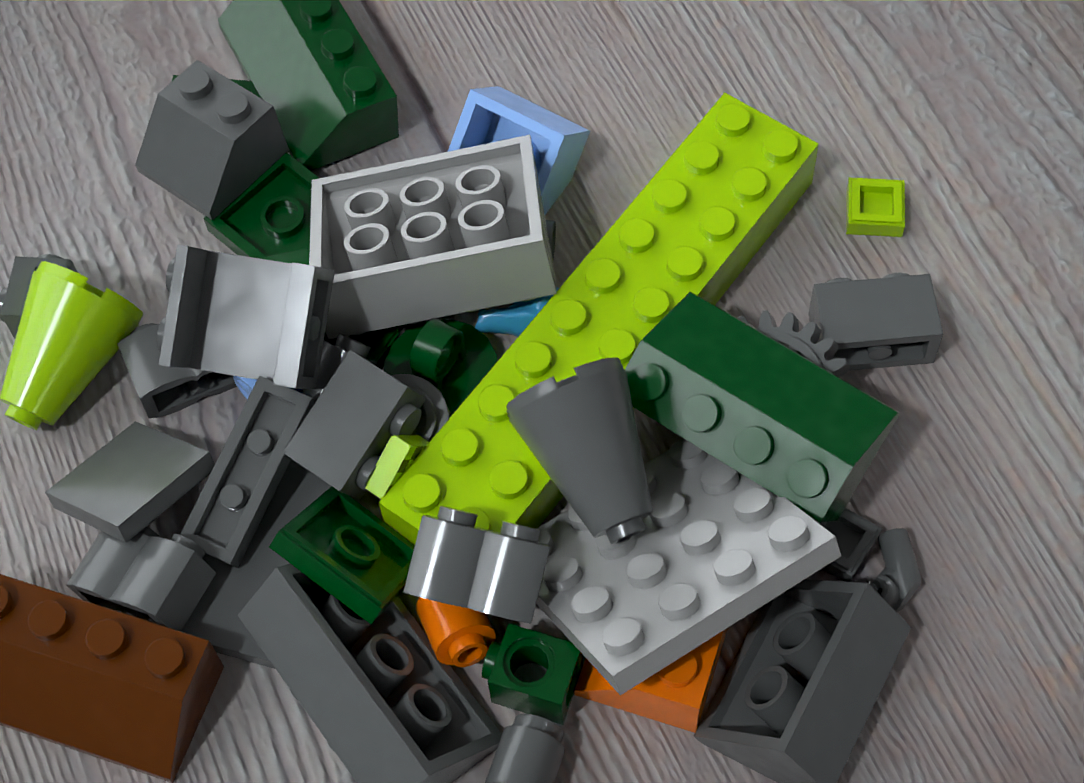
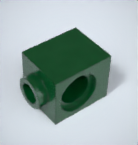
(546, 697)

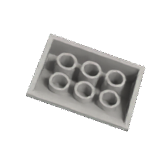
(432, 237)

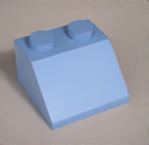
(499, 115)

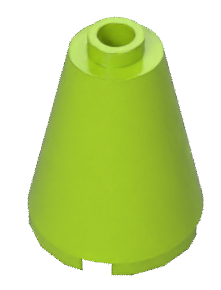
(62, 343)

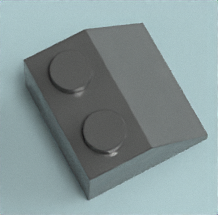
(209, 139)

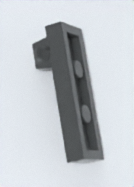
(247, 472)

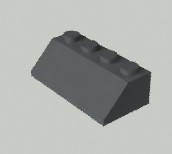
(369, 686)

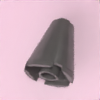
(589, 445)

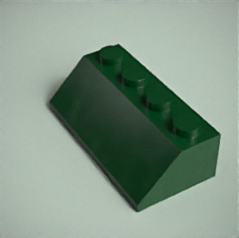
(314, 74)
(758, 406)

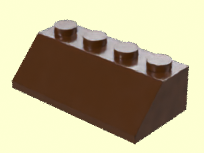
(101, 679)

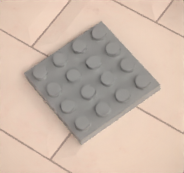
(701, 565)

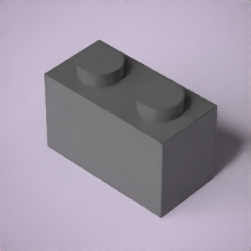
(879, 320)
(353, 424)

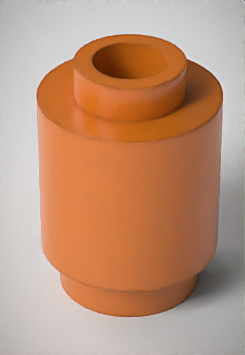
(455, 632)

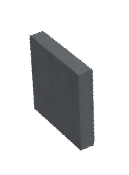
(131, 481)

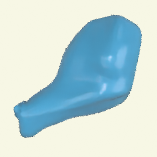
(511, 319)

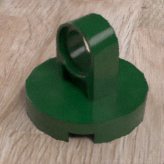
(446, 355)

